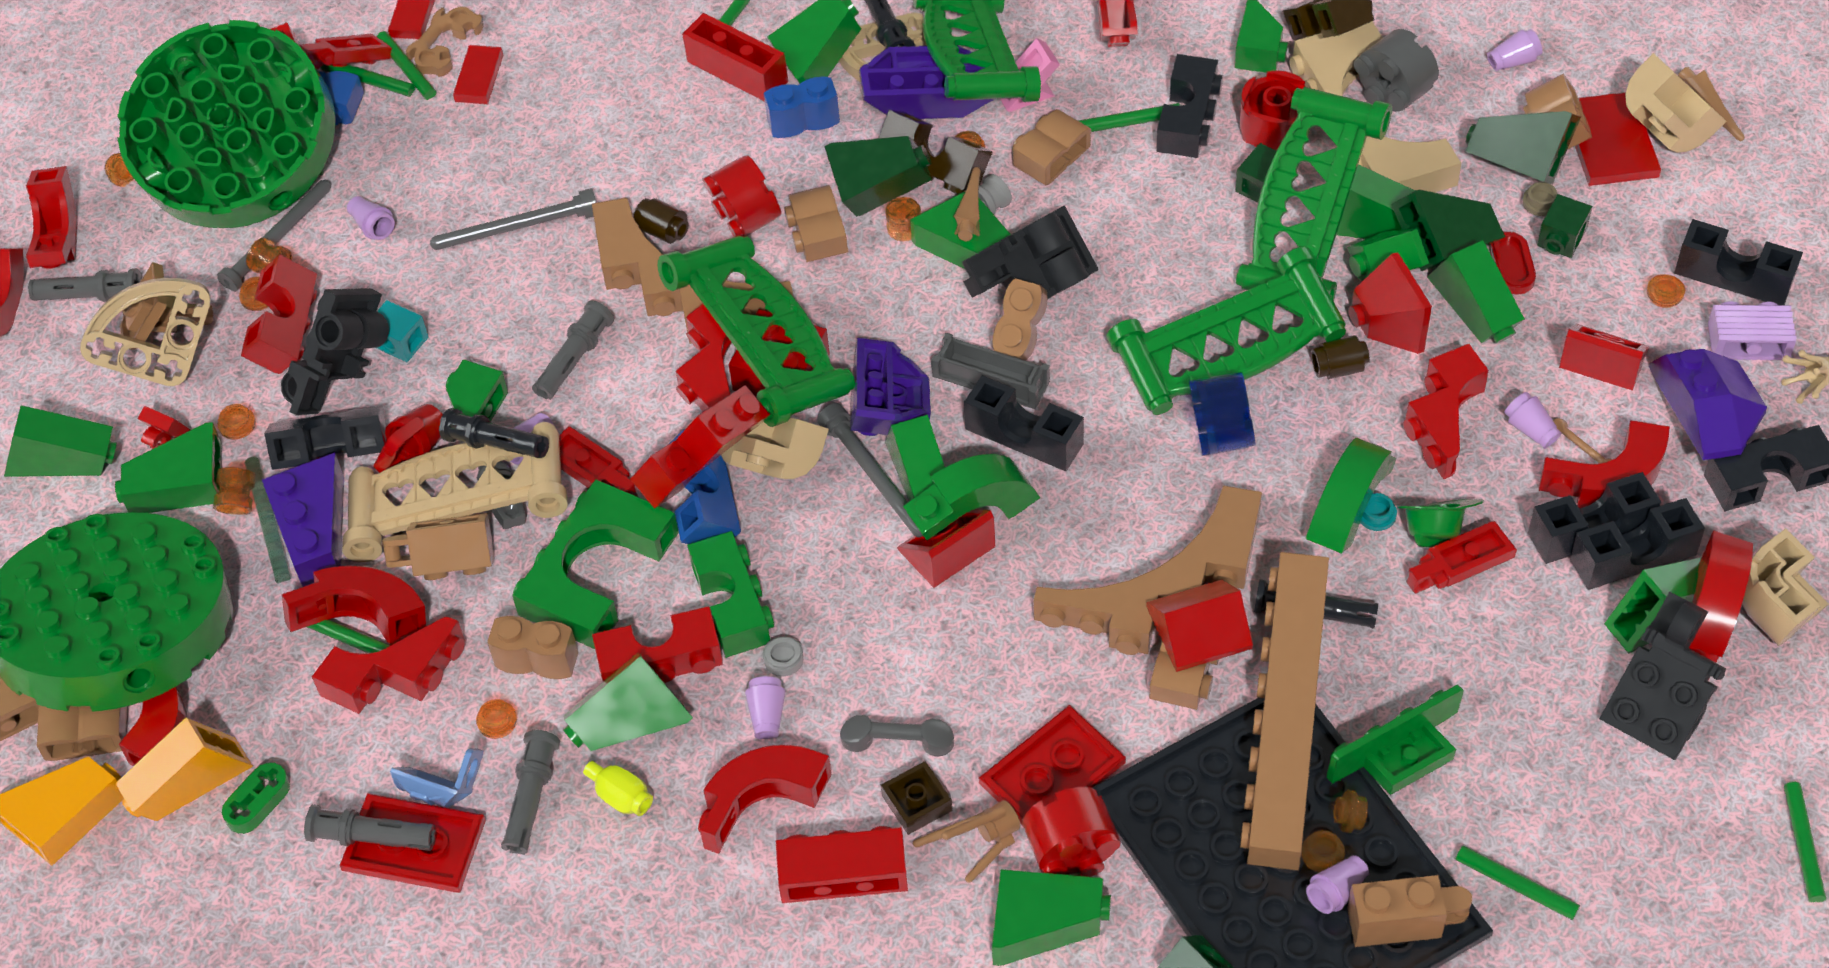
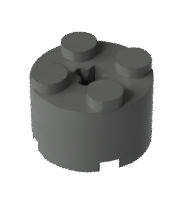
(1397, 70)

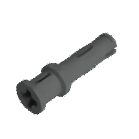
(100, 286)
(581, 338)
(532, 775)
(352, 827)

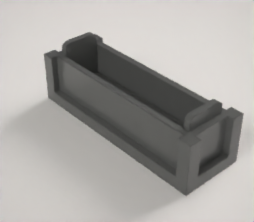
(966, 363)

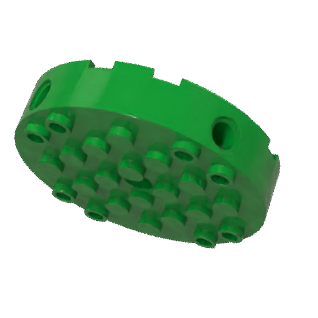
(226, 124)
(110, 610)

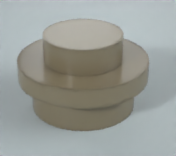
(1539, 198)

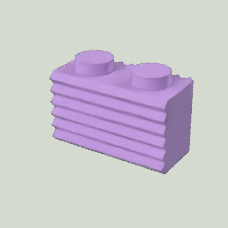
(1752, 331)

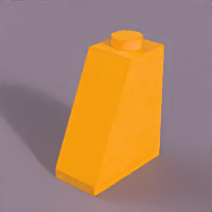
(181, 770)
(60, 806)

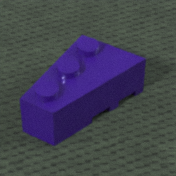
(309, 514)

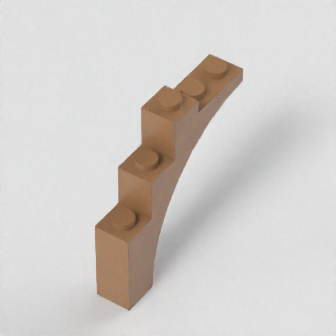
(632, 260)
(1120, 609)

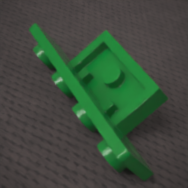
(1403, 747)

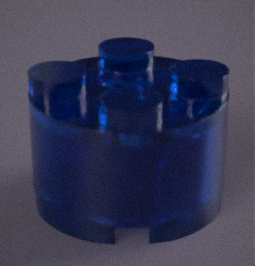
(1222, 413)

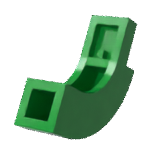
(970, 485)
(1348, 494)

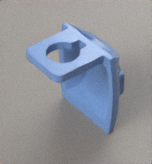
(435, 789)

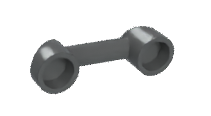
(935, 734)

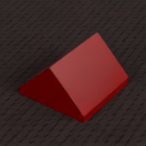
(1603, 356)
(952, 547)
(1202, 624)

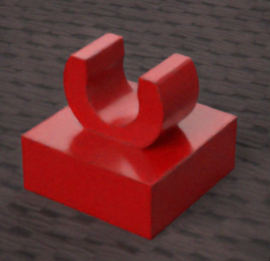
(160, 427)

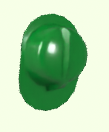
(1437, 521)

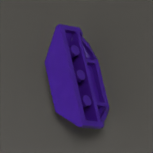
(913, 83)
(886, 388)
(1710, 400)

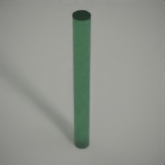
(268, 523)

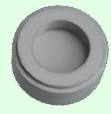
(783, 656)

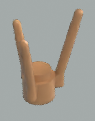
(993, 824)

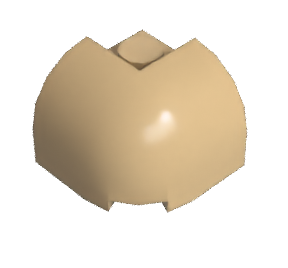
(1670, 107)
(780, 450)
(1777, 593)

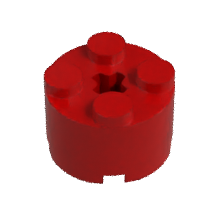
(1267, 108)
(742, 196)
(1071, 833)

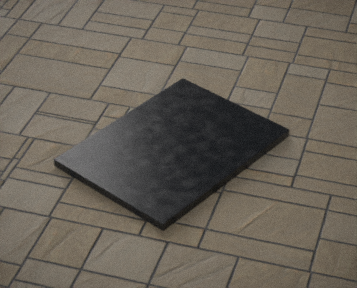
(1184, 830)

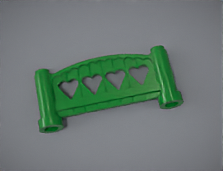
(1000, 76)
(1348, 125)
(1297, 291)
(786, 389)

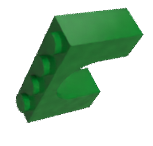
(599, 518)

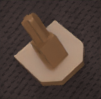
(154, 312)

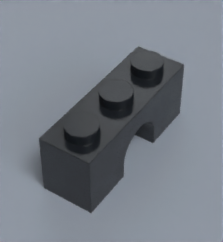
(1184, 127)
(1710, 260)
(996, 415)
(304, 439)
(1798, 455)
(1558, 521)
(1665, 537)

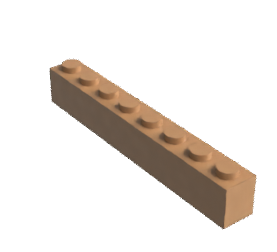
(1288, 712)

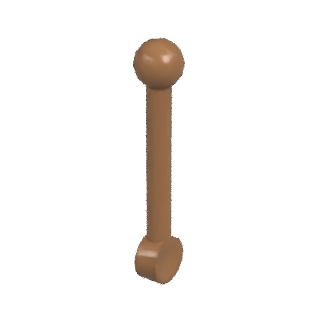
(1562, 427)

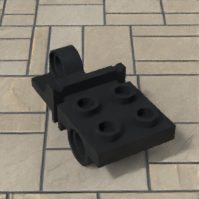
(1042, 253)
(333, 351)
(1665, 686)

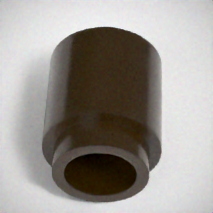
(661, 220)
(1340, 357)

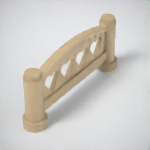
(375, 516)

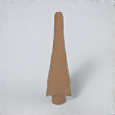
(1704, 88)
(968, 211)

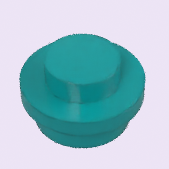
(1379, 513)

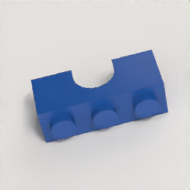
(710, 507)

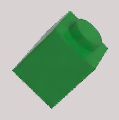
(1259, 40)
(1371, 252)
(476, 389)

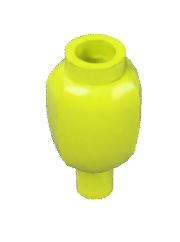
(619, 788)

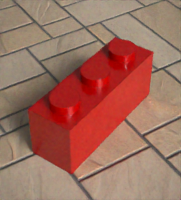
(734, 56)
(841, 864)

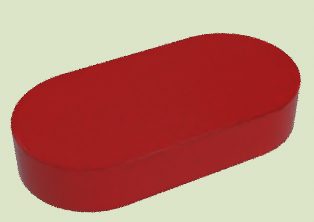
(1514, 262)

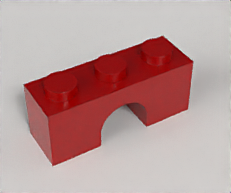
(278, 338)
(688, 650)

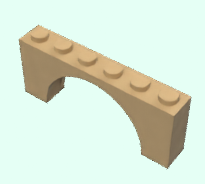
(1329, 67)

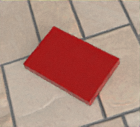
(1618, 145)
(1053, 759)
(440, 868)

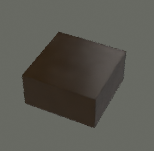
(916, 797)

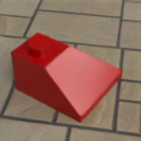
(1392, 307)

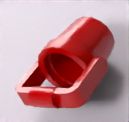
(410, 436)

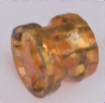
(896, 213)
(262, 253)

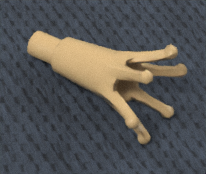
(1815, 372)

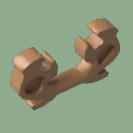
(438, 59)

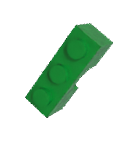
(740, 620)

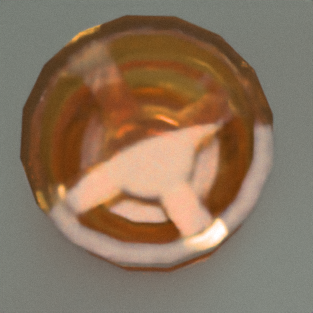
(234, 491)

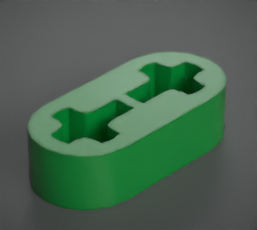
(255, 798)

